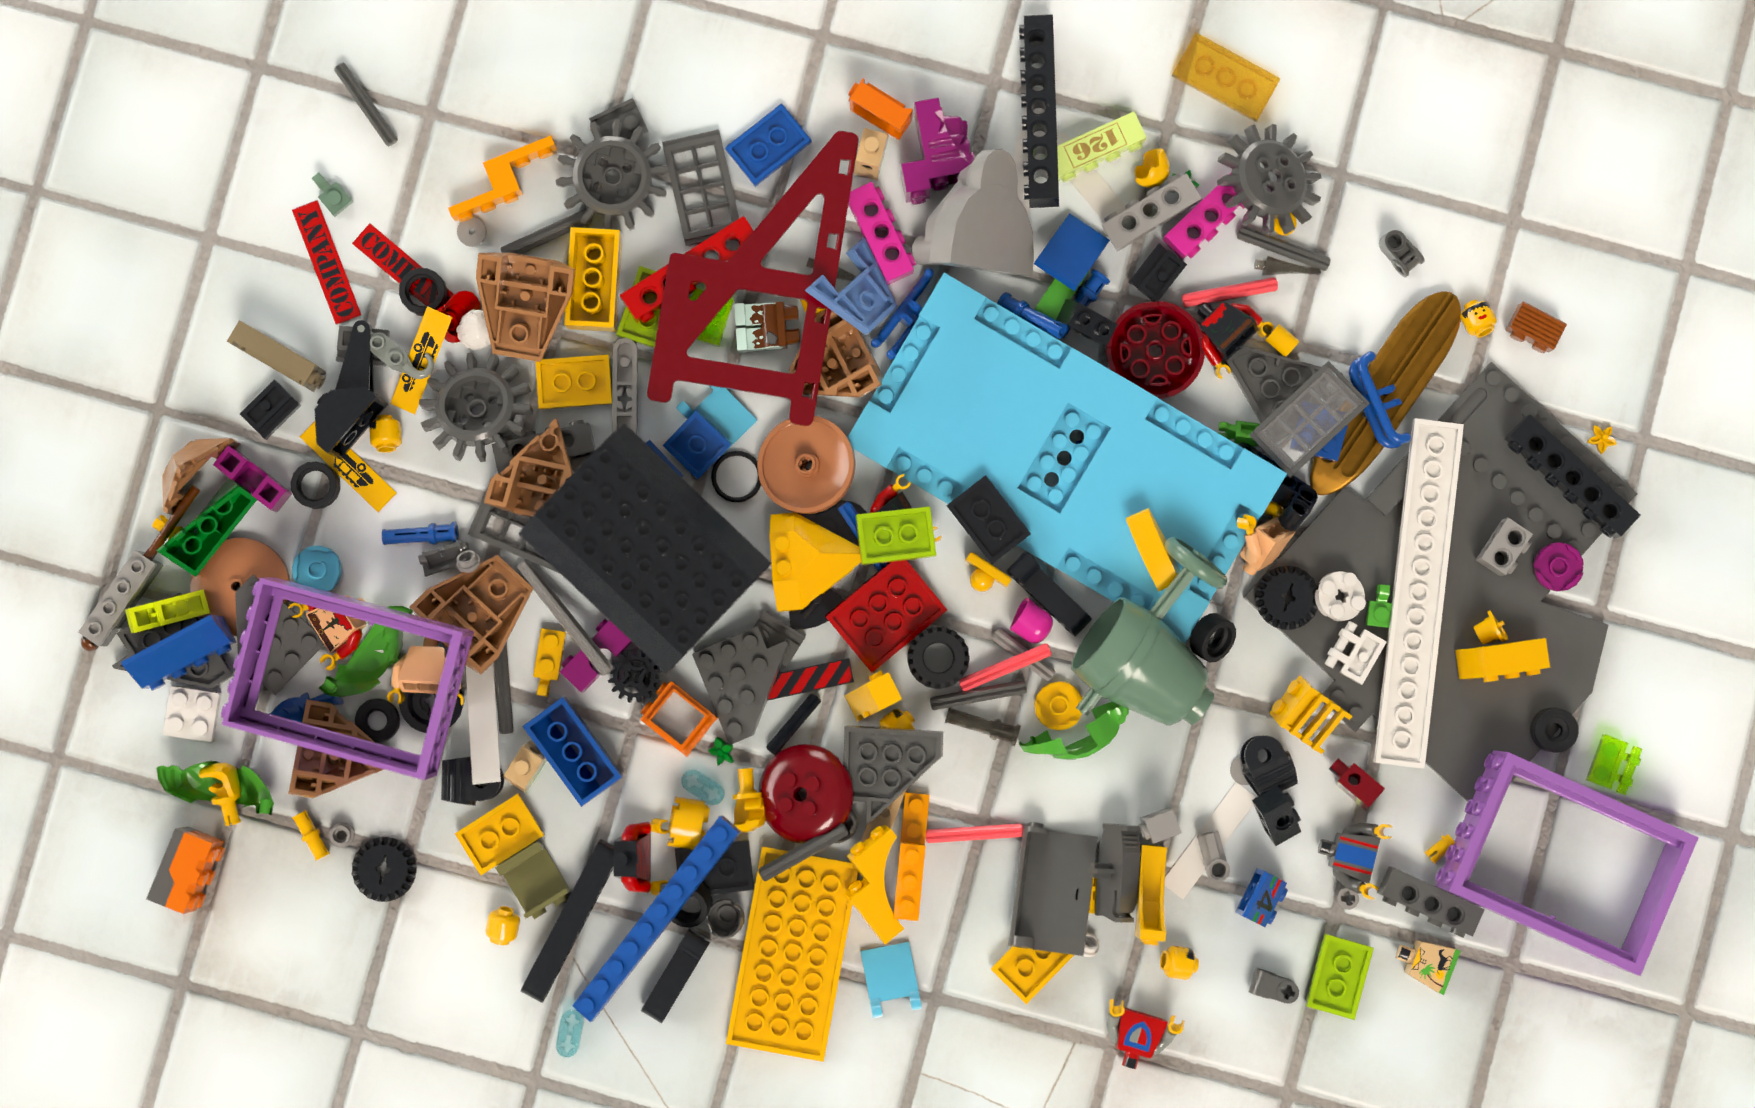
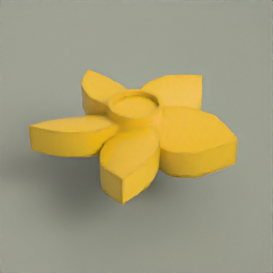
(1602, 438)

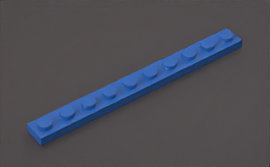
(656, 918)

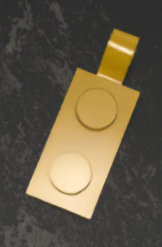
(548, 659)

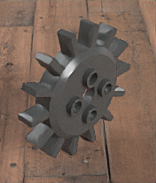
(618, 153)
(1251, 179)
(484, 386)

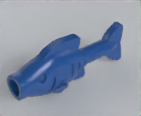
(294, 707)

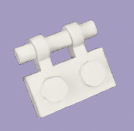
(1362, 656)

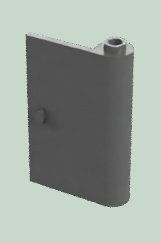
(1045, 905)

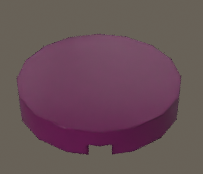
(1558, 566)

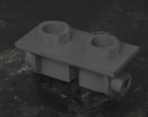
(438, 561)

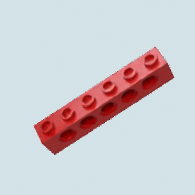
(633, 297)

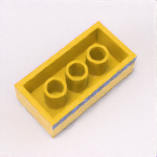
(597, 267)

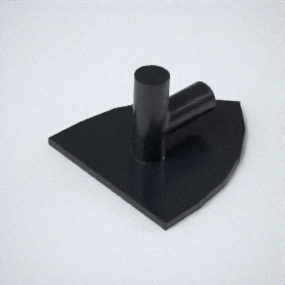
(815, 612)

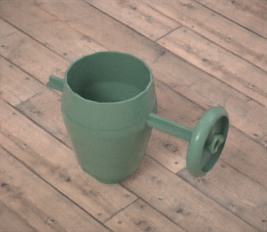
(1141, 660)

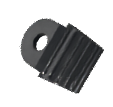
(1274, 771)
(458, 785)

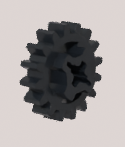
(628, 667)

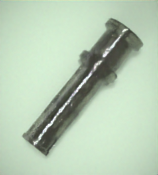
(995, 728)

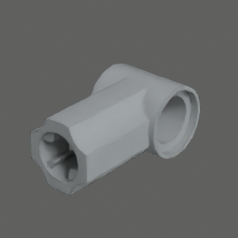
(1213, 853)

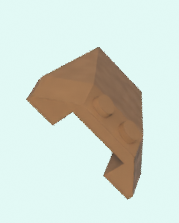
(522, 301)
(479, 601)

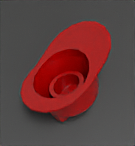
(456, 308)

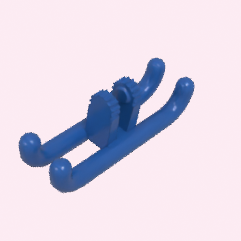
(906, 313)
(1360, 367)

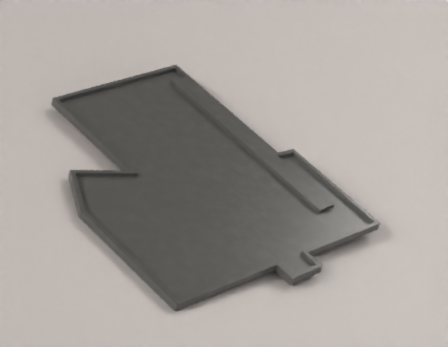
(1492, 485)

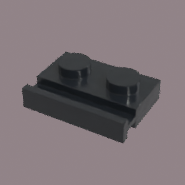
(1157, 273)
(270, 409)

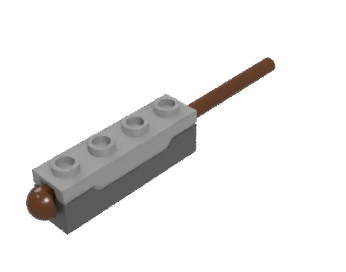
(129, 585)

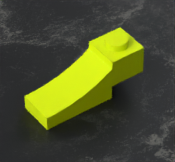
(167, 611)

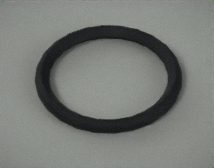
(714, 481)

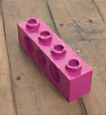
(1178, 238)
(891, 269)

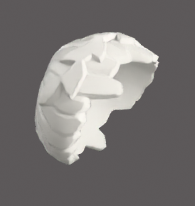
(473, 330)

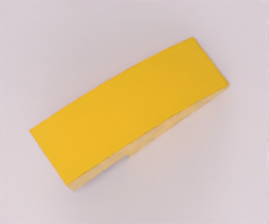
(1151, 547)

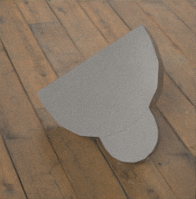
(980, 221)

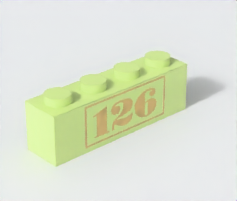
(1099, 145)

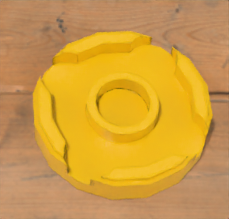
(1057, 705)

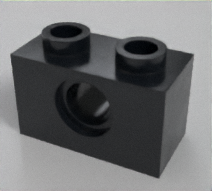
(1086, 322)
(1277, 815)

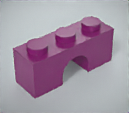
(252, 478)
(579, 668)

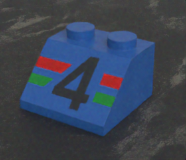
(1262, 897)

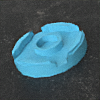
(317, 568)

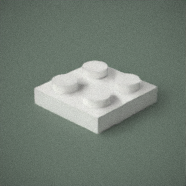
(192, 714)

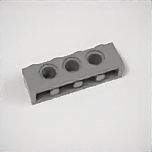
(1122, 237)

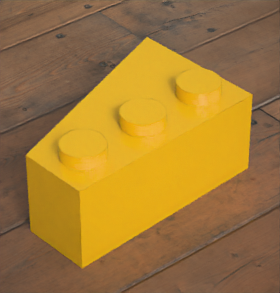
(1503, 659)
(873, 696)

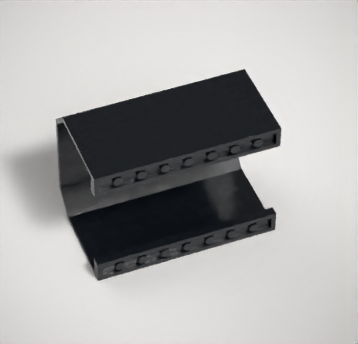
(644, 548)

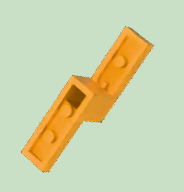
(503, 179)
(911, 856)

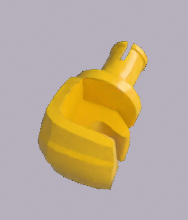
(227, 792)
(749, 808)

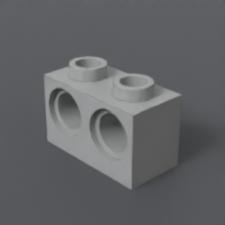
(1499, 543)
(1159, 826)

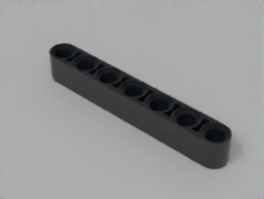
(570, 922)

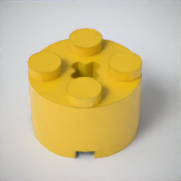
(687, 823)

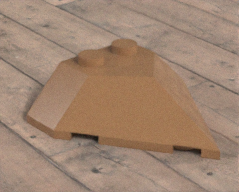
(847, 362)
(186, 464)
(532, 474)
(320, 772)

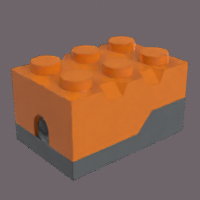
(186, 870)

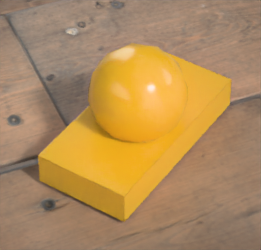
(985, 574)

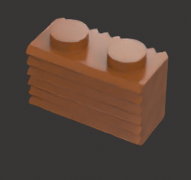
(1535, 327)

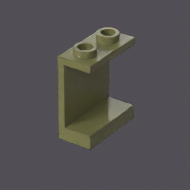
(534, 879)

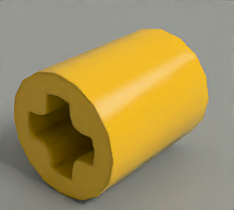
(1282, 340)

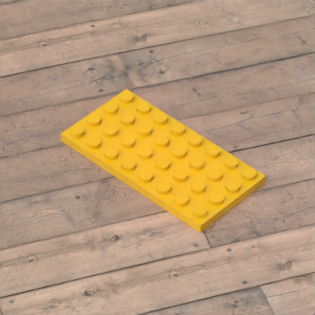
(792, 957)

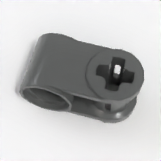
(1401, 254)
(1270, 984)

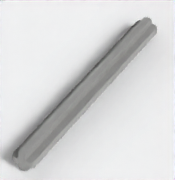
(564, 617)

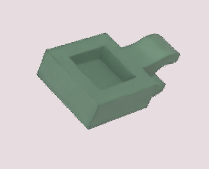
(333, 196)

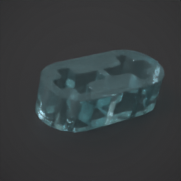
(699, 792)
(564, 1032)

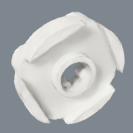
(1353, 592)

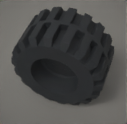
(916, 657)

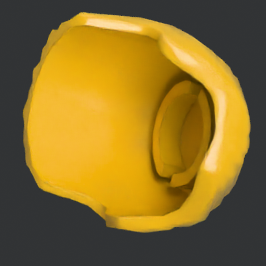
(1153, 170)

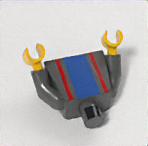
(1354, 855)

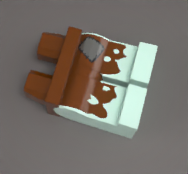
(772, 322)

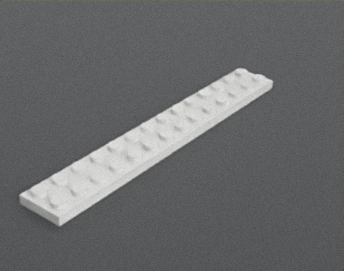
(1418, 593)

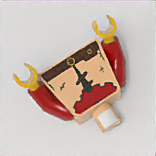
(338, 632)

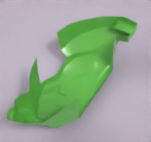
(367, 664)
(1101, 732)
(190, 787)

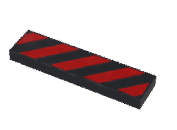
(812, 678)

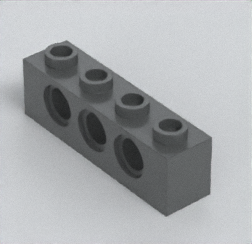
(582, 445)
(1467, 913)

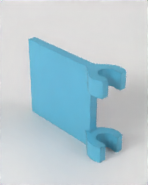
(723, 412)
(890, 976)

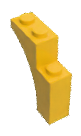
(869, 894)
(1150, 902)

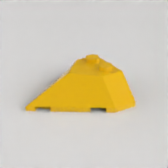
(806, 560)

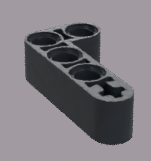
(1293, 495)
(1048, 594)
(676, 975)

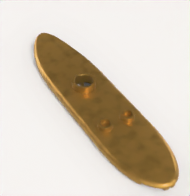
(1407, 361)

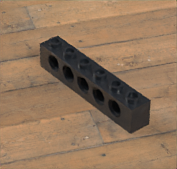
(1622, 512)

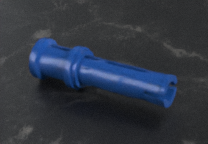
(1090, 290)
(1036, 318)
(431, 534)

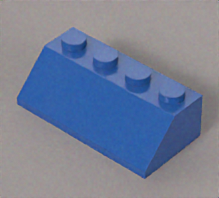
(179, 652)
(573, 751)

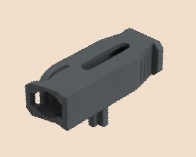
(1117, 872)

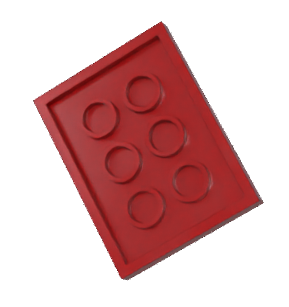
(885, 613)

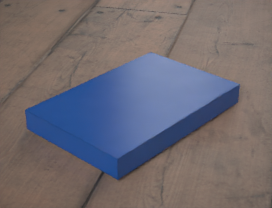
(768, 145)
(1071, 252)

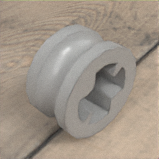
(1342, 904)

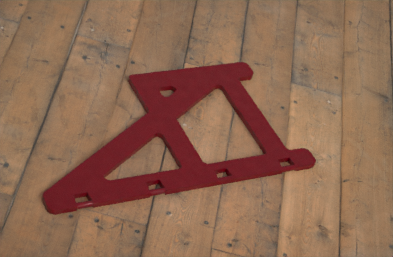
(685, 320)

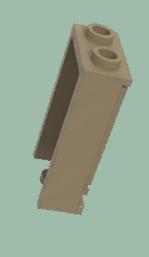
(277, 356)

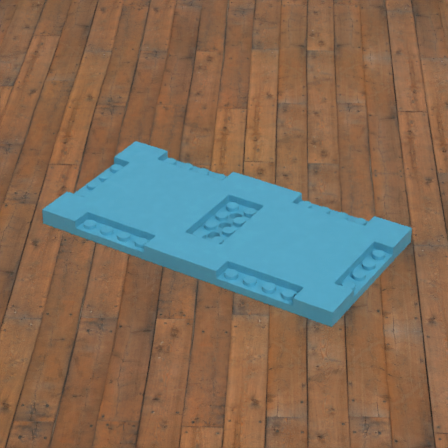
(999, 400)

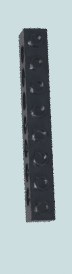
(1047, 193)

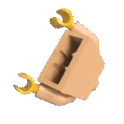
(1265, 541)
(419, 671)

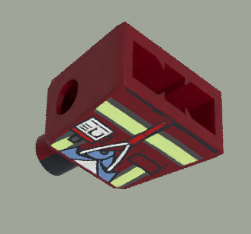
(1365, 791)

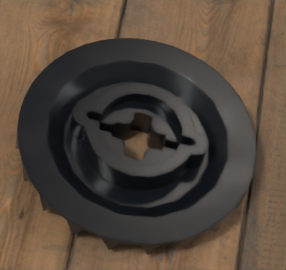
(1271, 605)
(418, 713)
(399, 861)

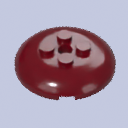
(1163, 326)
(827, 788)

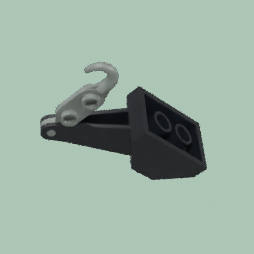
(353, 405)

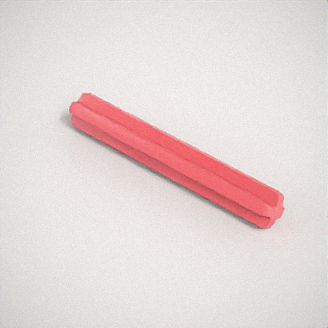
(1229, 292)
(1005, 667)
(974, 833)

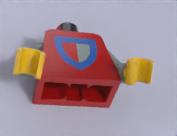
(1139, 1033)

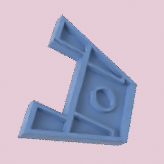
(864, 299)

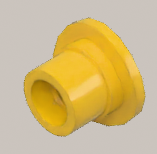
(1490, 629)

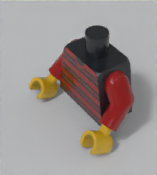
(633, 857)

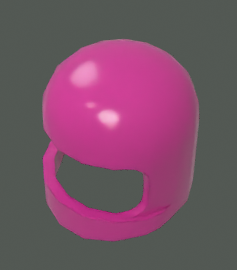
(1031, 622)

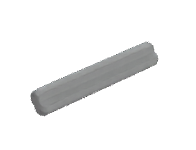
(1016, 648)

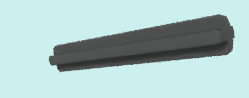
(365, 104)
(544, 235)
(1283, 248)
(503, 693)
(978, 695)
(802, 852)

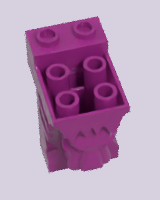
(943, 152)

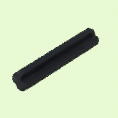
(793, 724)

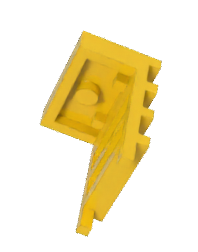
(1298, 705)

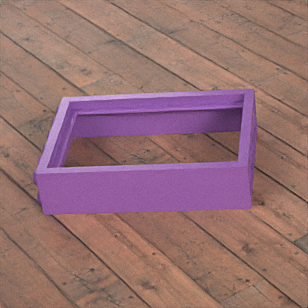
(254, 654)
(1477, 824)

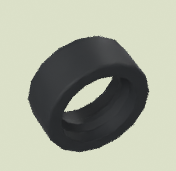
(416, 274)
(297, 479)
(1202, 633)
(689, 919)

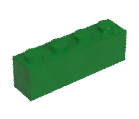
(204, 535)

